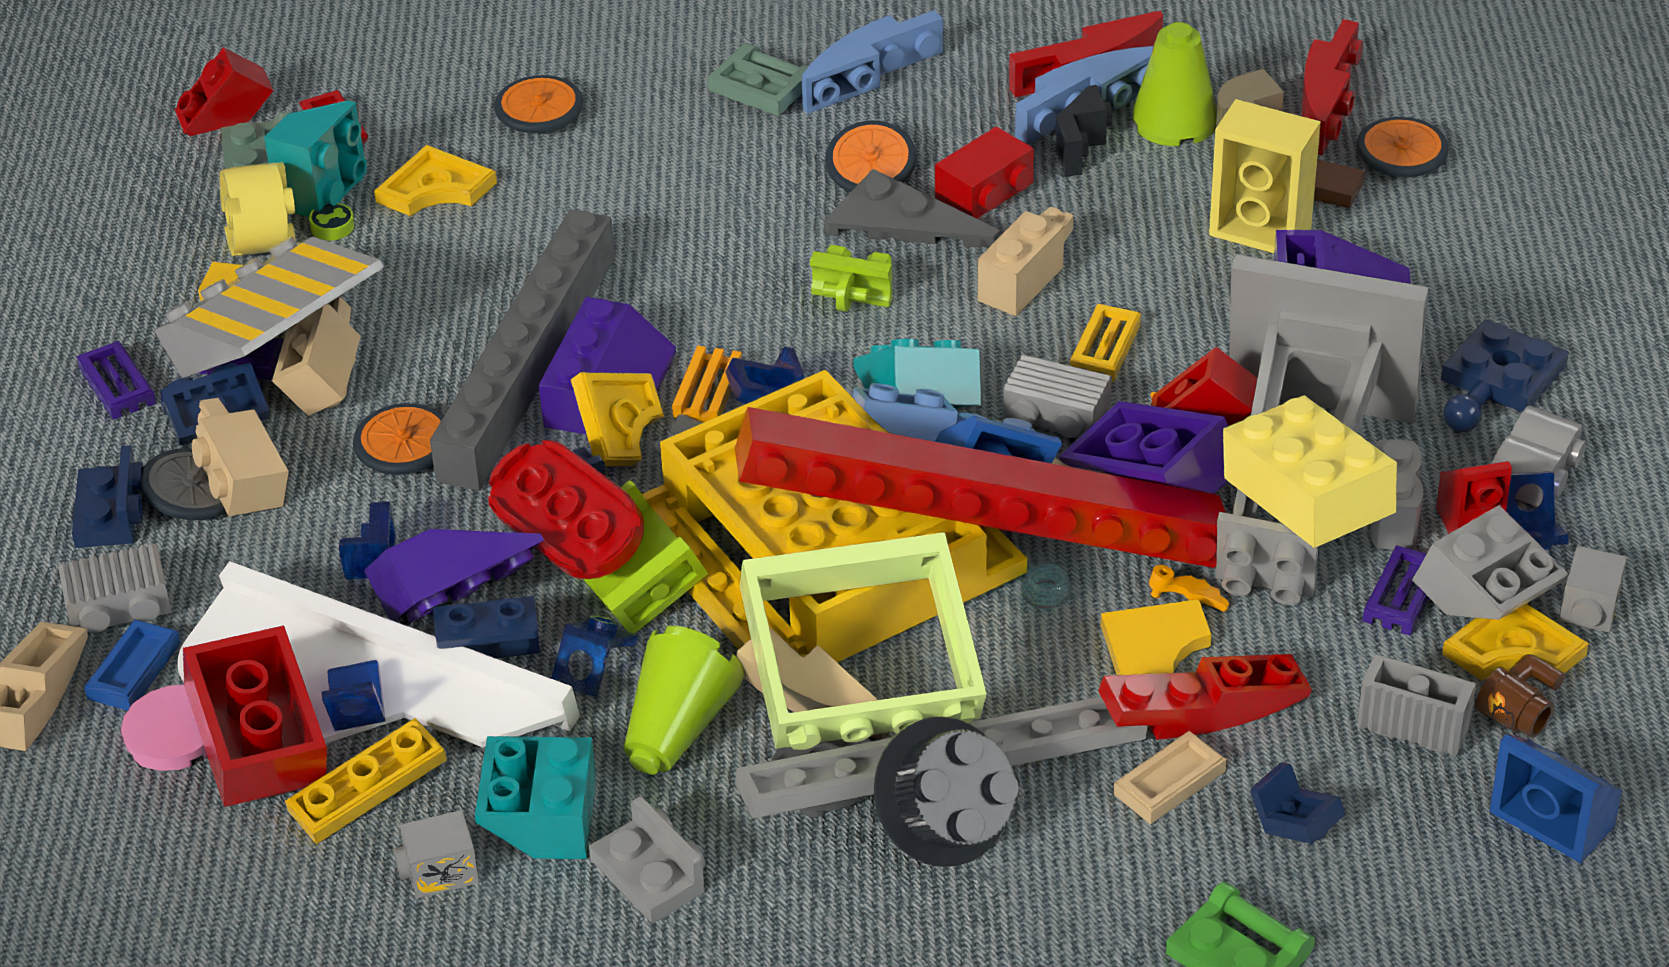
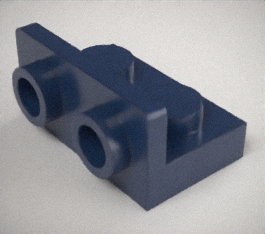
(231, 383)
(108, 503)
(489, 627)

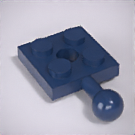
(1476, 368)

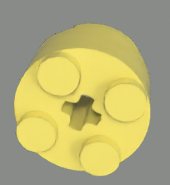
(256, 207)

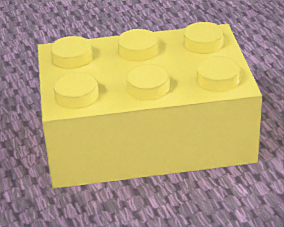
(1262, 174)
(1310, 471)

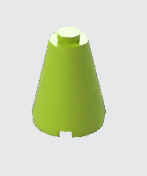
(1176, 90)
(677, 696)

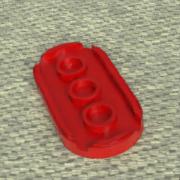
(581, 514)

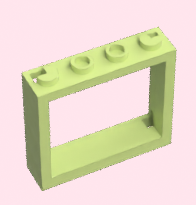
(849, 569)

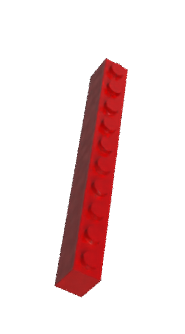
(977, 487)

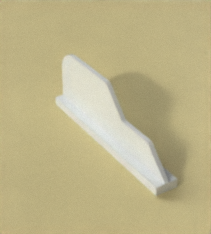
(441, 688)

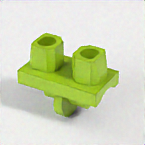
(852, 279)

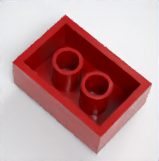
(254, 715)

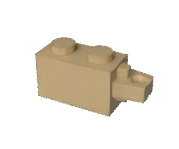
(1023, 260)
(318, 358)
(238, 459)

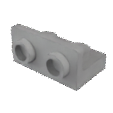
(651, 862)

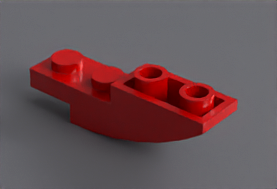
(1095, 40)
(1328, 81)
(1214, 698)

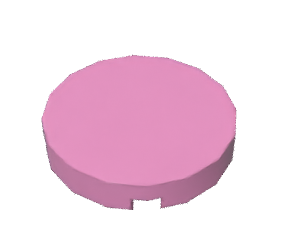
(162, 730)

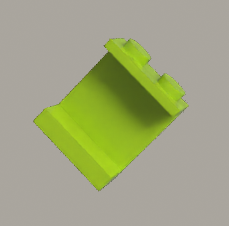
(653, 576)

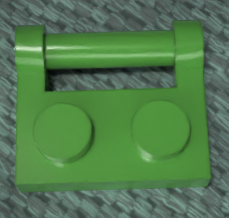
(1212, 943)

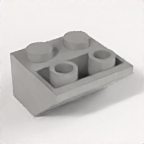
(1487, 568)

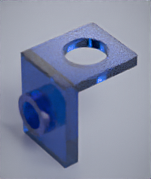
(1540, 521)
(595, 639)
(354, 695)

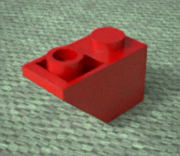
(224, 94)
(1472, 492)

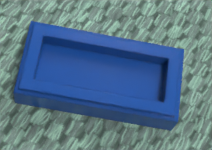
(132, 665)

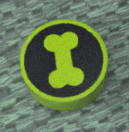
(332, 222)

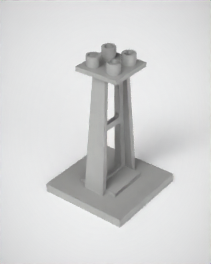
(1345, 347)

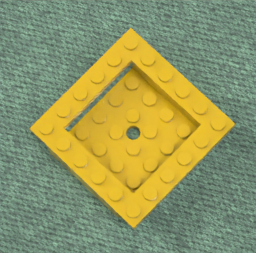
(770, 521)

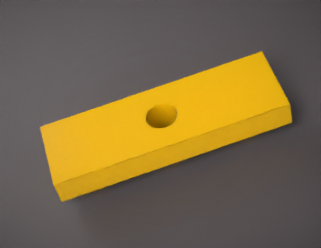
(365, 780)

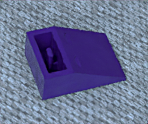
(1332, 253)
(444, 563)

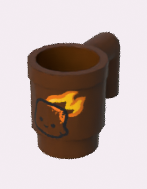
(1514, 701)

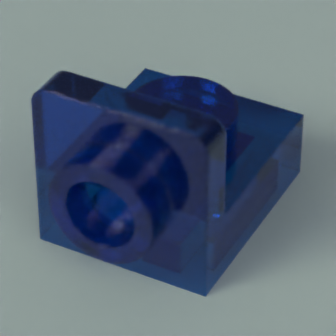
(375, 538)

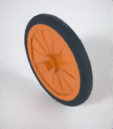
(538, 104)
(1402, 146)
(869, 147)
(397, 438)

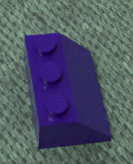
(600, 340)
(1154, 447)

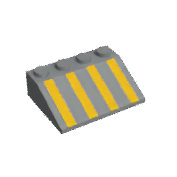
(260, 302)

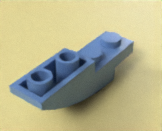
(859, 58)
(1115, 74)
(914, 415)

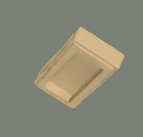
(1169, 777)

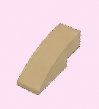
(35, 680)
(807, 681)

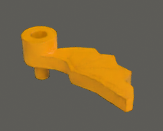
(1192, 588)

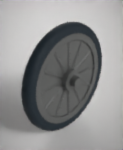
(179, 487)

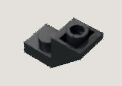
(1080, 127)

